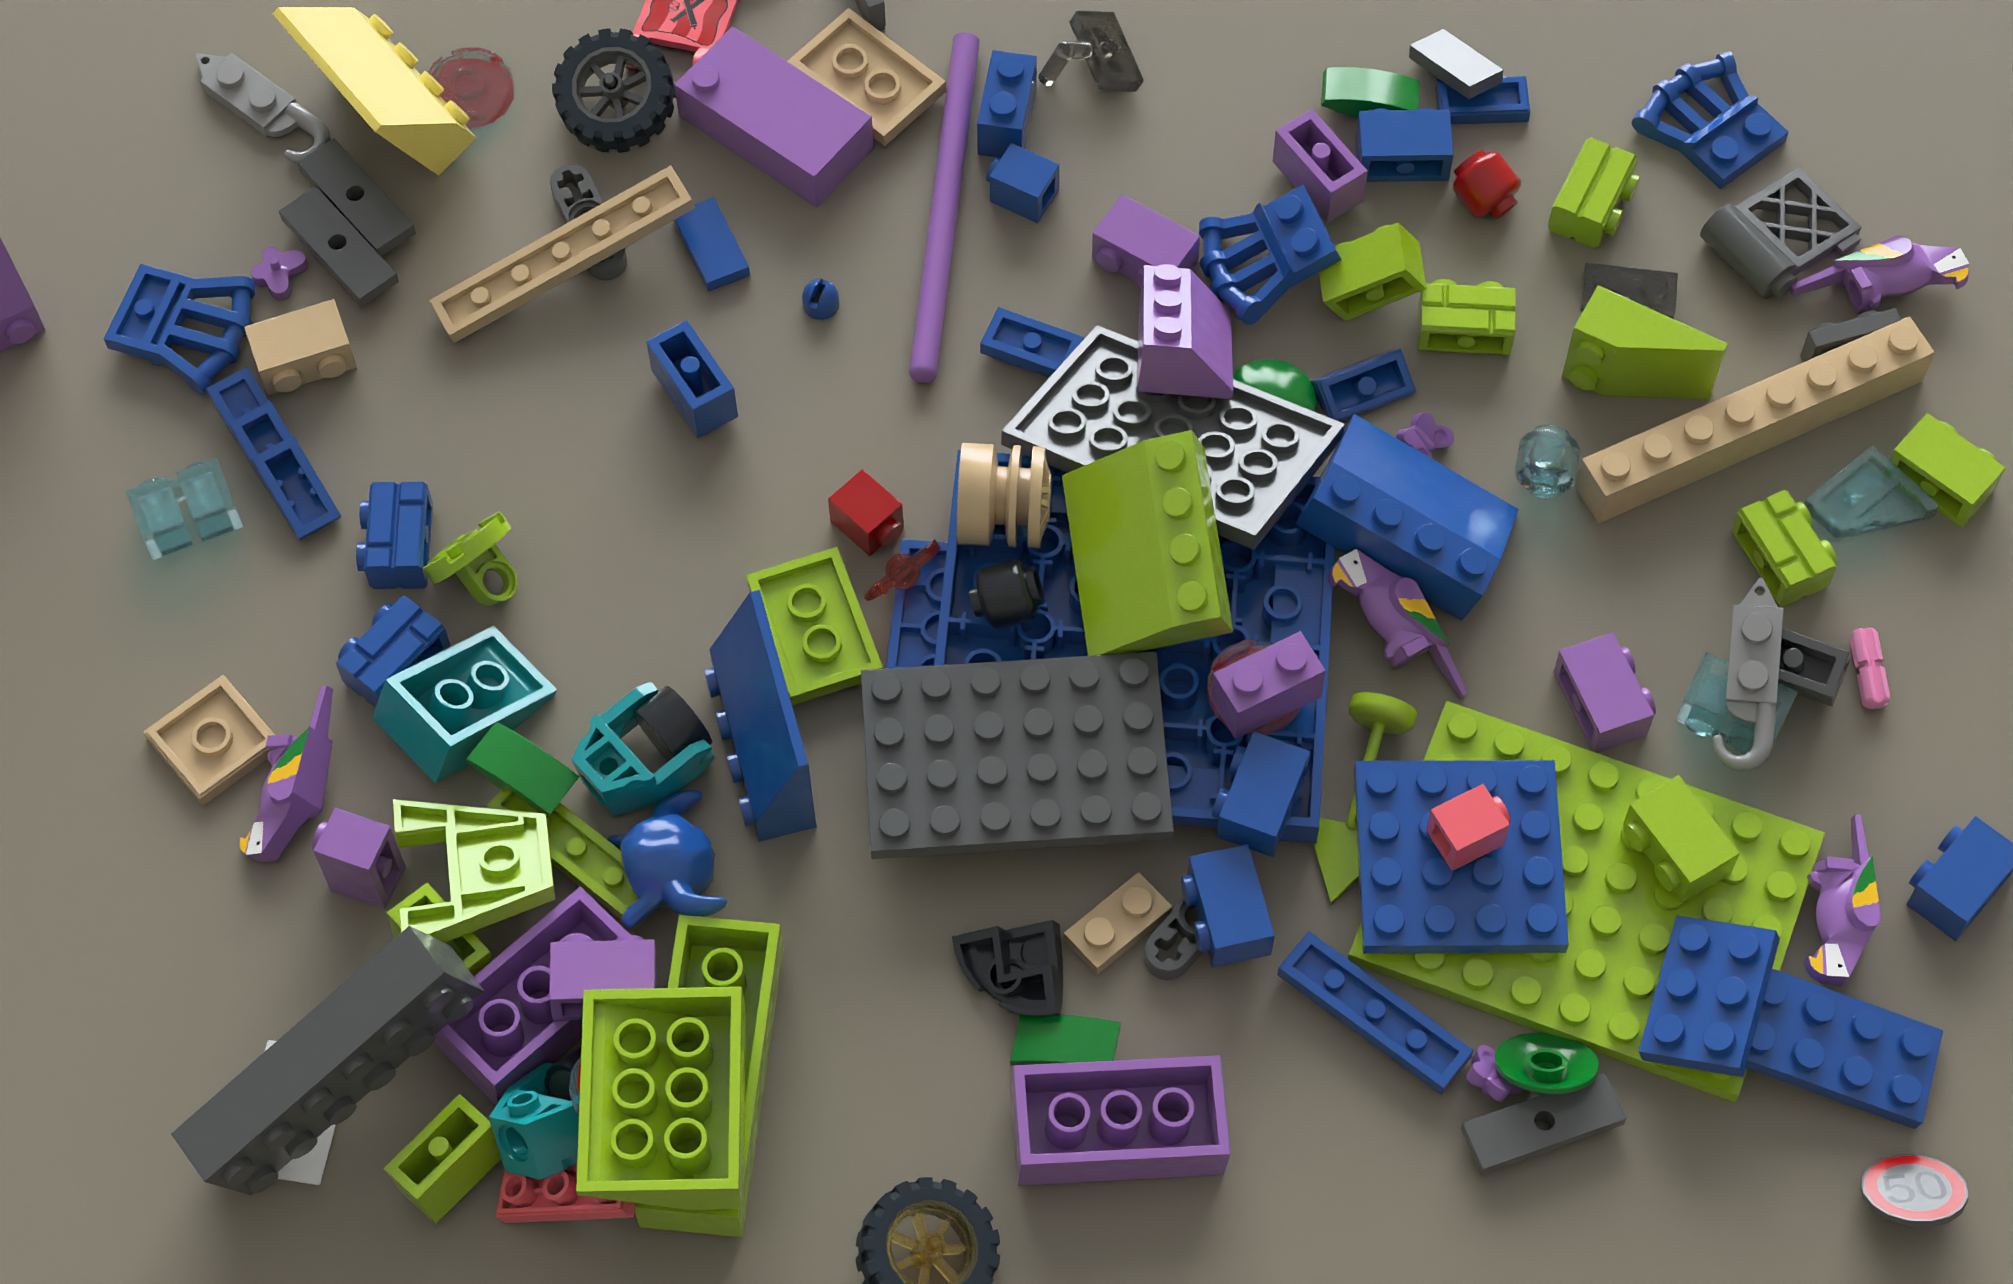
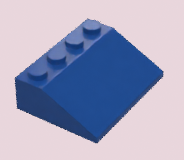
(1409, 516)
(760, 724)

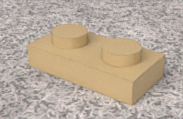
(1117, 923)

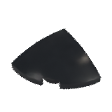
(1016, 966)

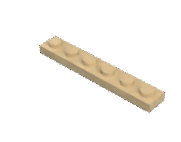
(562, 254)

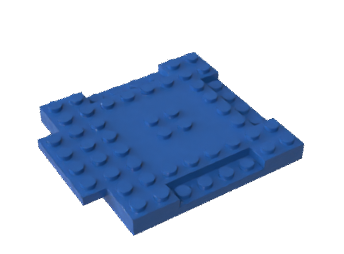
(1270, 596)

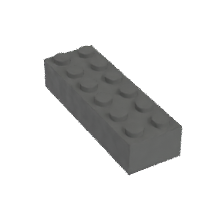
(328, 1063)

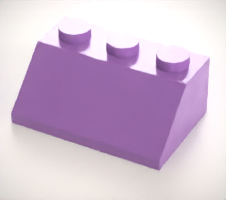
(1183, 336)

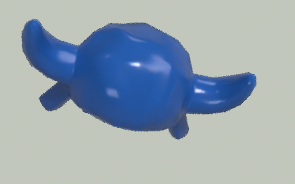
(668, 862)

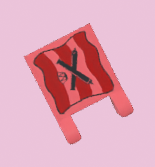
(685, 23)

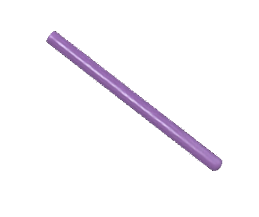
(944, 208)

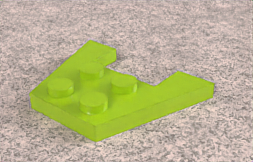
(494, 863)

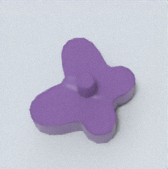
(277, 270)
(1425, 434)
(1485, 1075)

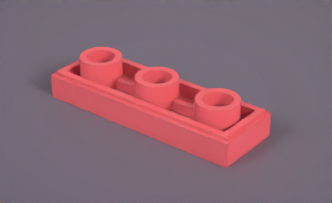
(553, 1200)

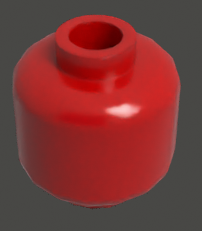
(1486, 184)

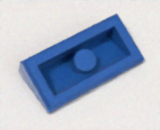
(1364, 385)

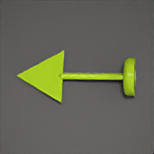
(1338, 840)

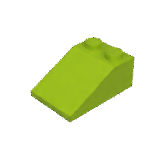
(1640, 352)

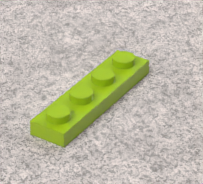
(580, 854)

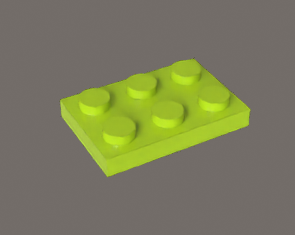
(816, 624)

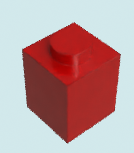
(866, 513)

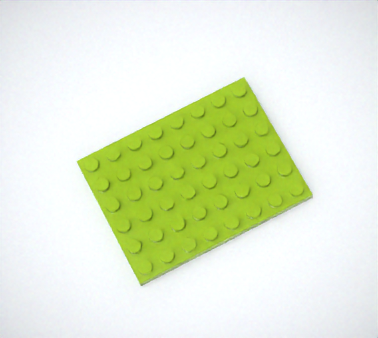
(1613, 902)

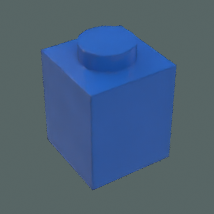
(1023, 182)

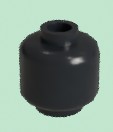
(1007, 594)

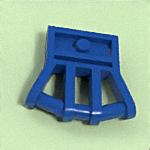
(1728, 143)
(1296, 245)
(156, 308)

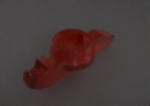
(902, 570)

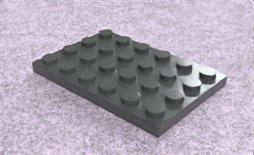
(1254, 444)
(1015, 755)

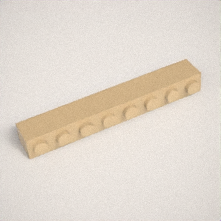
(1753, 419)

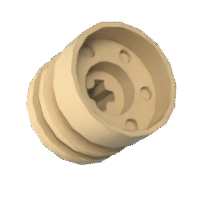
(1001, 495)

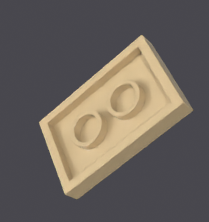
(870, 73)

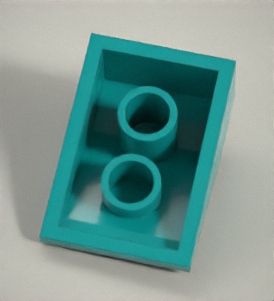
(454, 699)

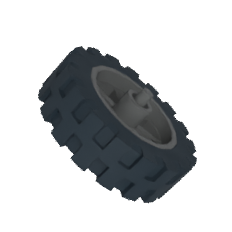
(589, 58)

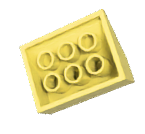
(381, 82)

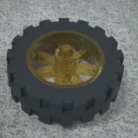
(934, 1199)

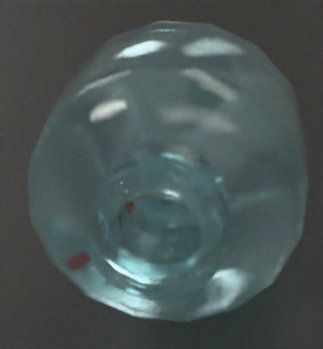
(1547, 460)

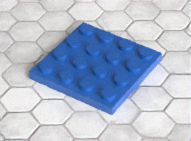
(1490, 905)

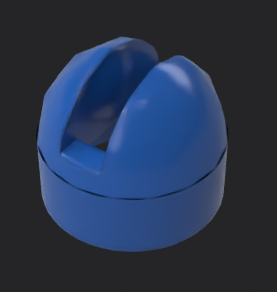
(828, 301)

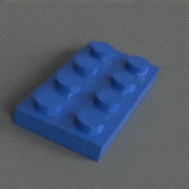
(1845, 1049)

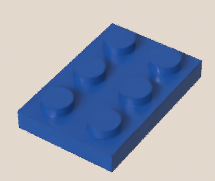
(1709, 996)

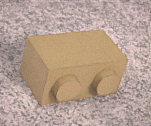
(300, 347)

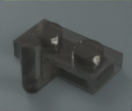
(1104, 49)
(1647, 287)

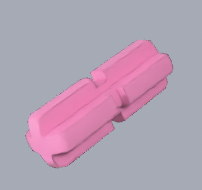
(1872, 676)

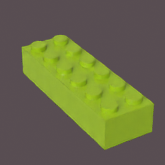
(728, 955)

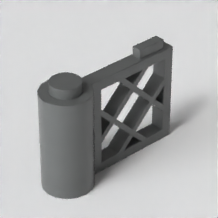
(1759, 248)

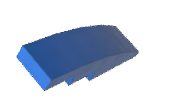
(273, 453)

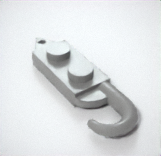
(258, 101)
(1753, 674)

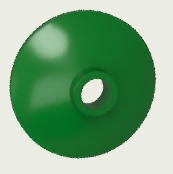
(1546, 1063)

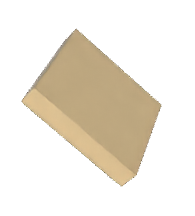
(211, 739)

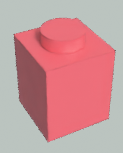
(1468, 826)

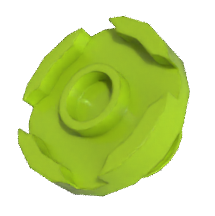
(474, 555)

